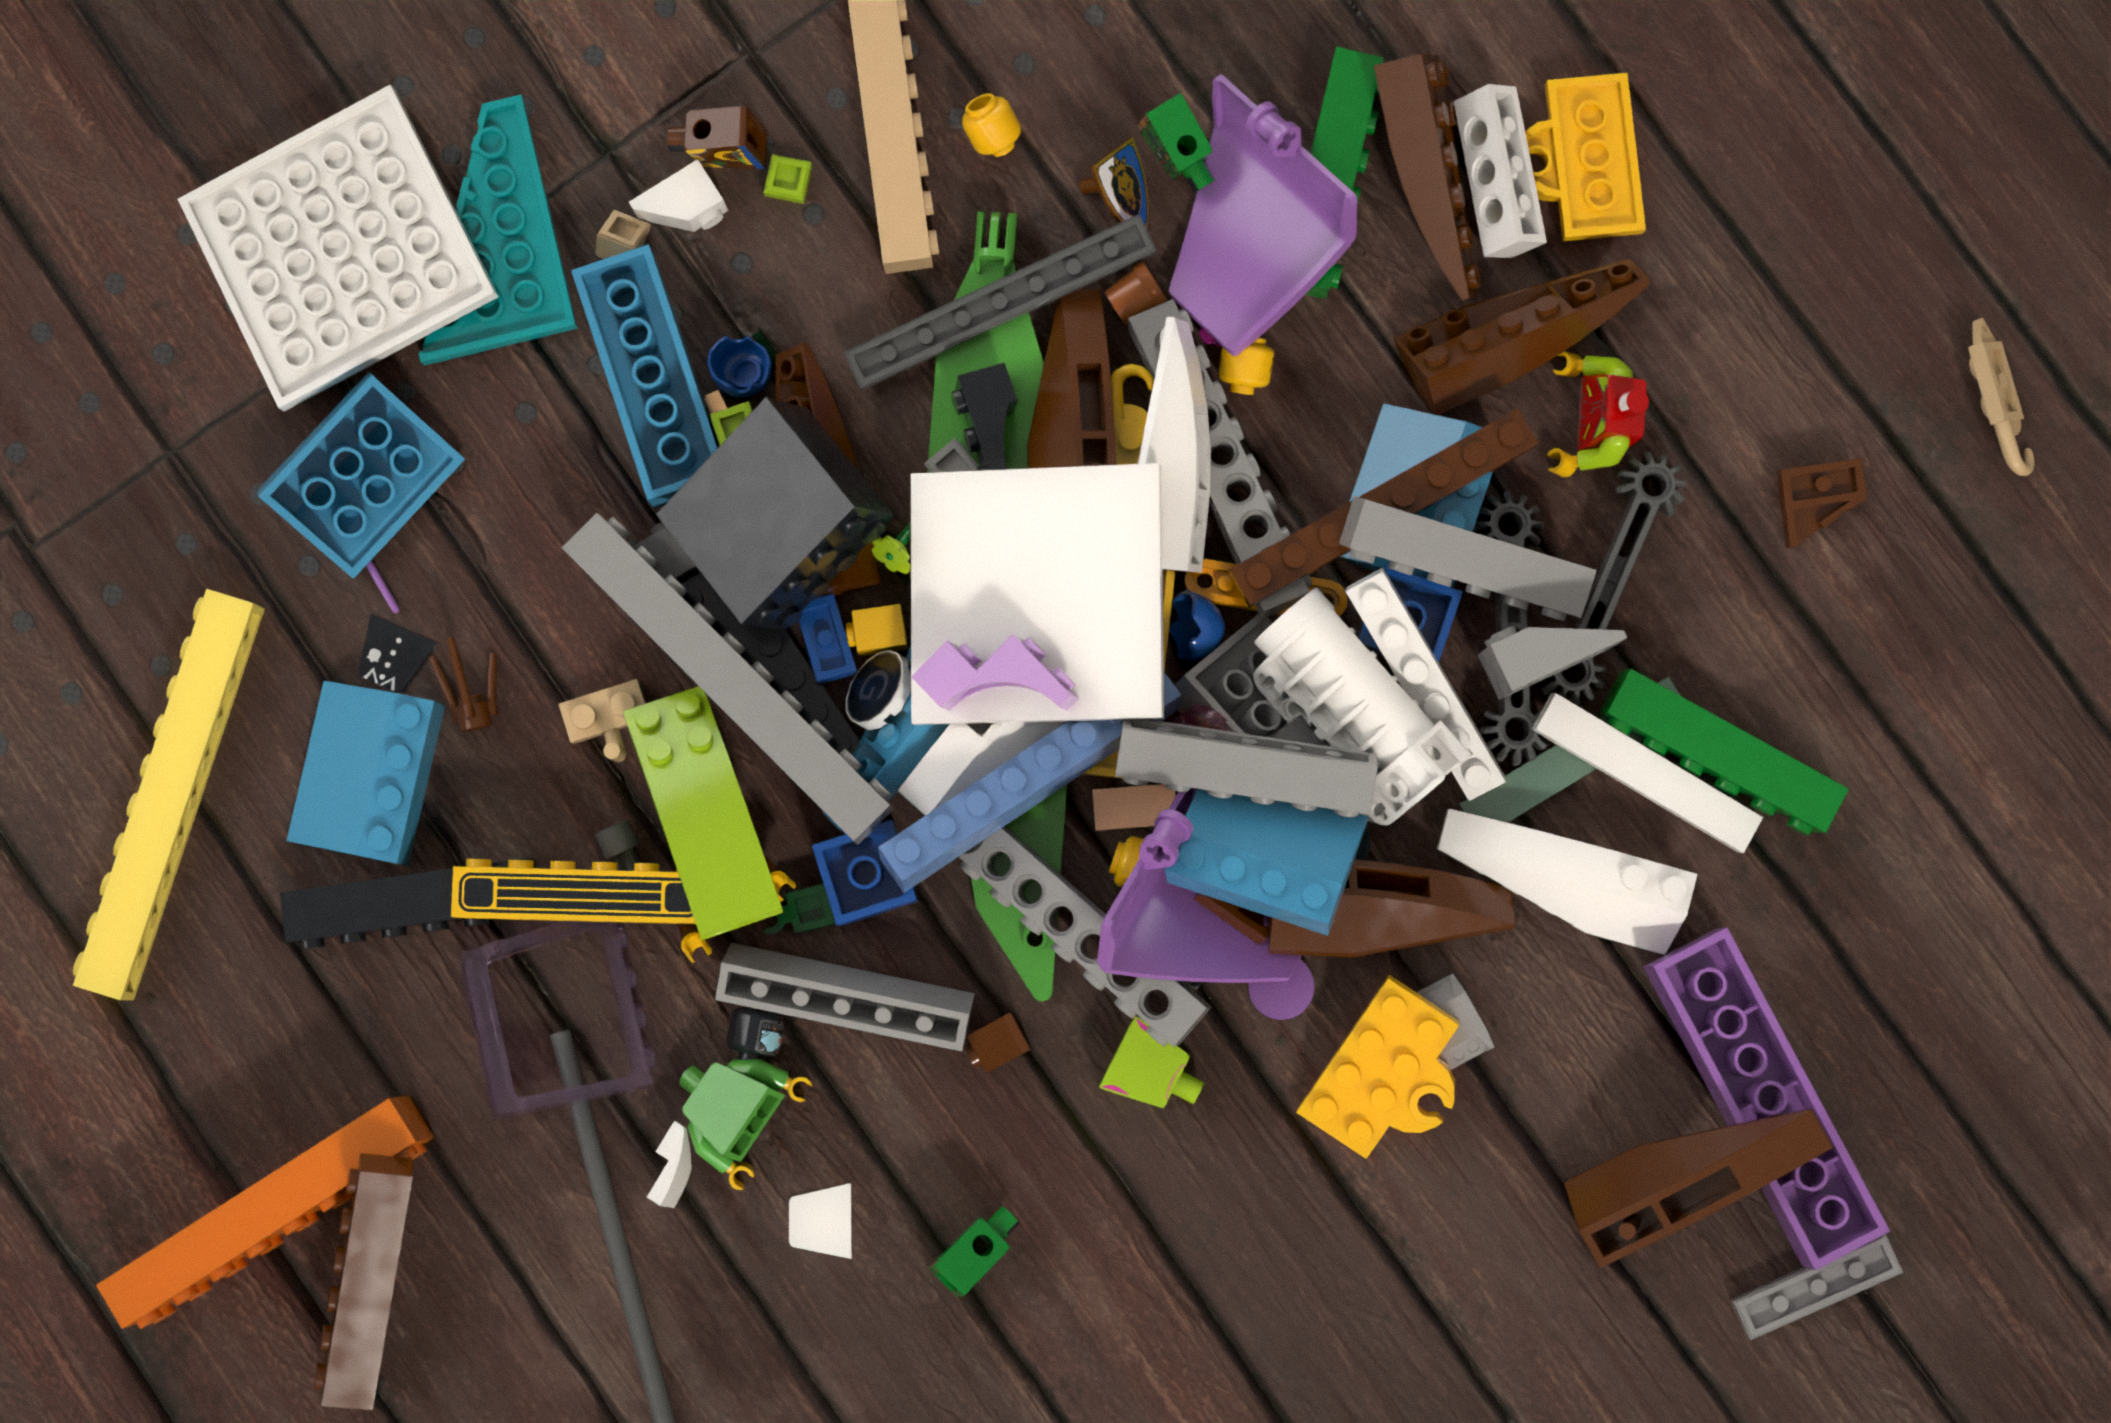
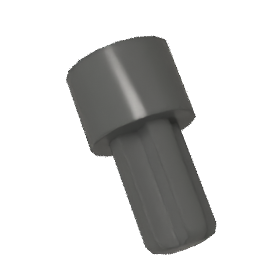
(619, 843)

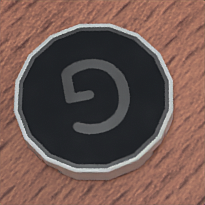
(879, 690)

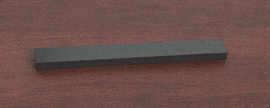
(1000, 302)

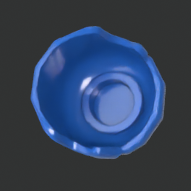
(739, 366)

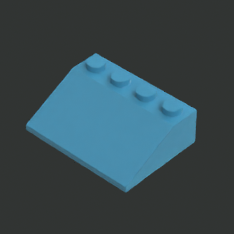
(1404, 440)
(360, 475)
(366, 772)
(1269, 857)

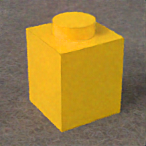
(877, 630)

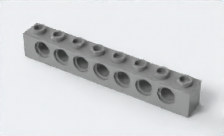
(1241, 471)
(1184, 1005)

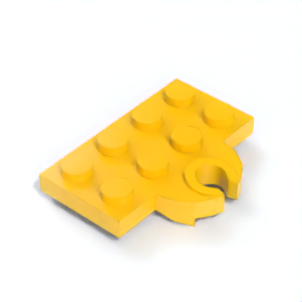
(1589, 157)
(1384, 1071)

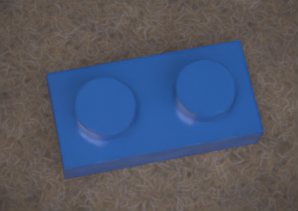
(826, 640)

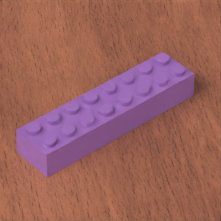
(1758, 1077)

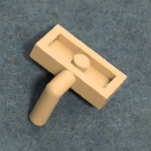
(602, 715)

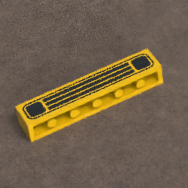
(568, 893)

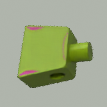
(1148, 1070)

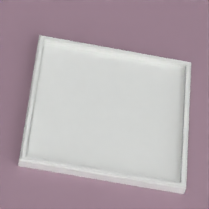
(1045, 559)

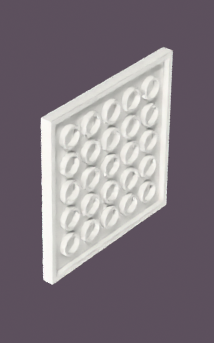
(337, 248)

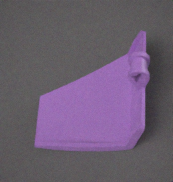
(1261, 226)
(1168, 935)

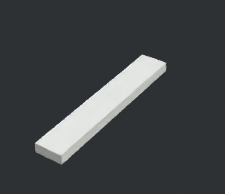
(1647, 773)

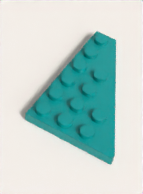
(515, 238)

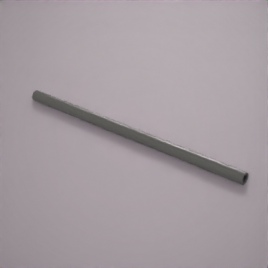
(613, 1233)

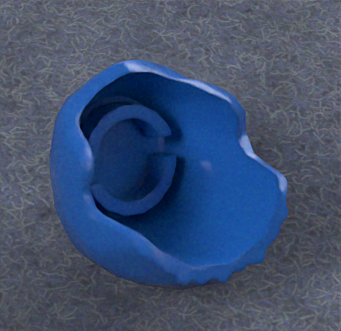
(1197, 626)

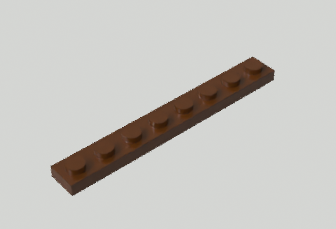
(1409, 491)

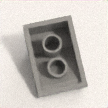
(1535, 653)

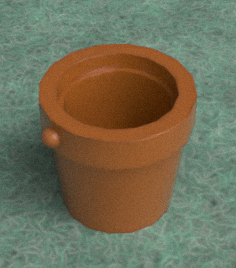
(1135, 292)

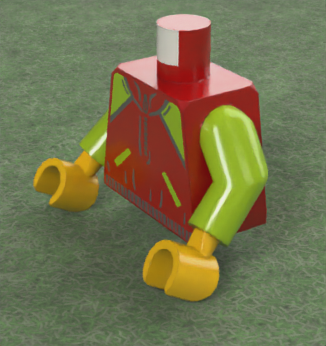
(1609, 413)

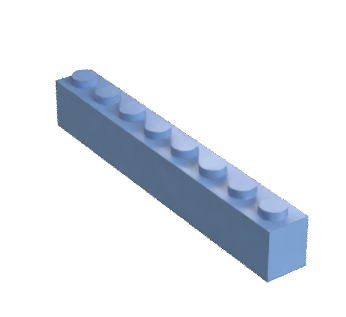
(1004, 795)

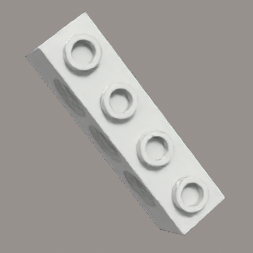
(1500, 171)

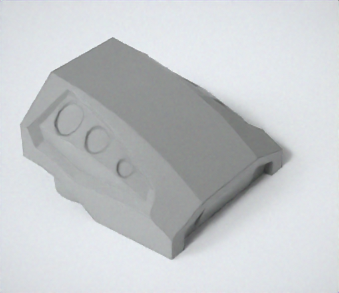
(1471, 1035)

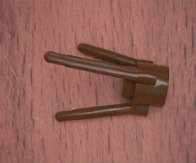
(471, 710)

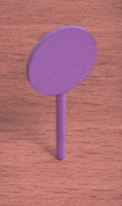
(1284, 998)

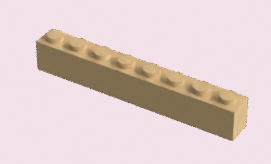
(892, 134)

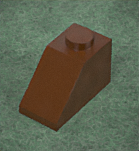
(996, 1043)

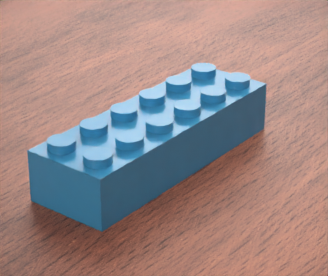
(647, 369)

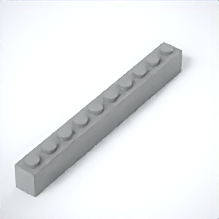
(728, 679)

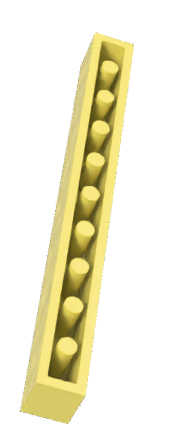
(167, 796)

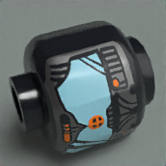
(754, 1032)

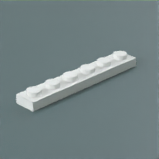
(1423, 677)

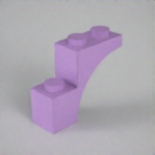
(954, 675)

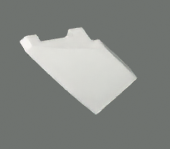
(676, 1173)

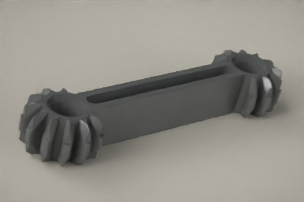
(1616, 569)
(1506, 617)

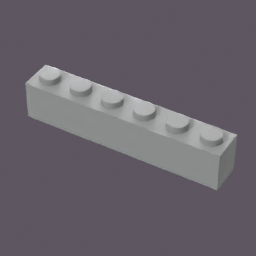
(1466, 557)
(1247, 766)
(845, 996)

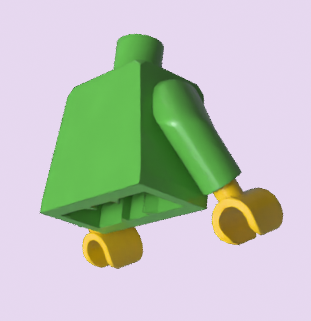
(731, 1109)

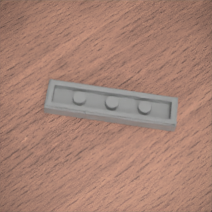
(1811, 1290)

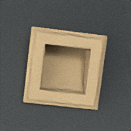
(620, 235)

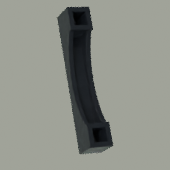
(985, 401)

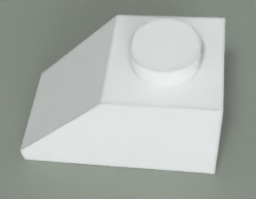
(682, 201)

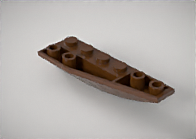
(1074, 397)
(1685, 1179)

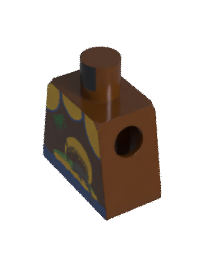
(722, 138)

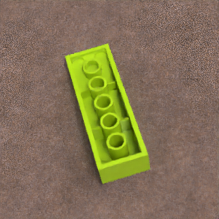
(702, 812)

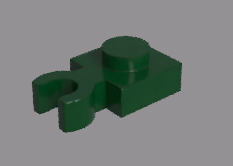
(806, 910)

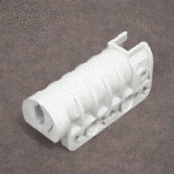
(1354, 703)

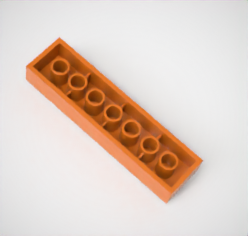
(259, 1216)

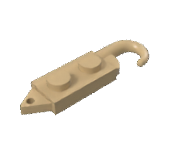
(1999, 396)

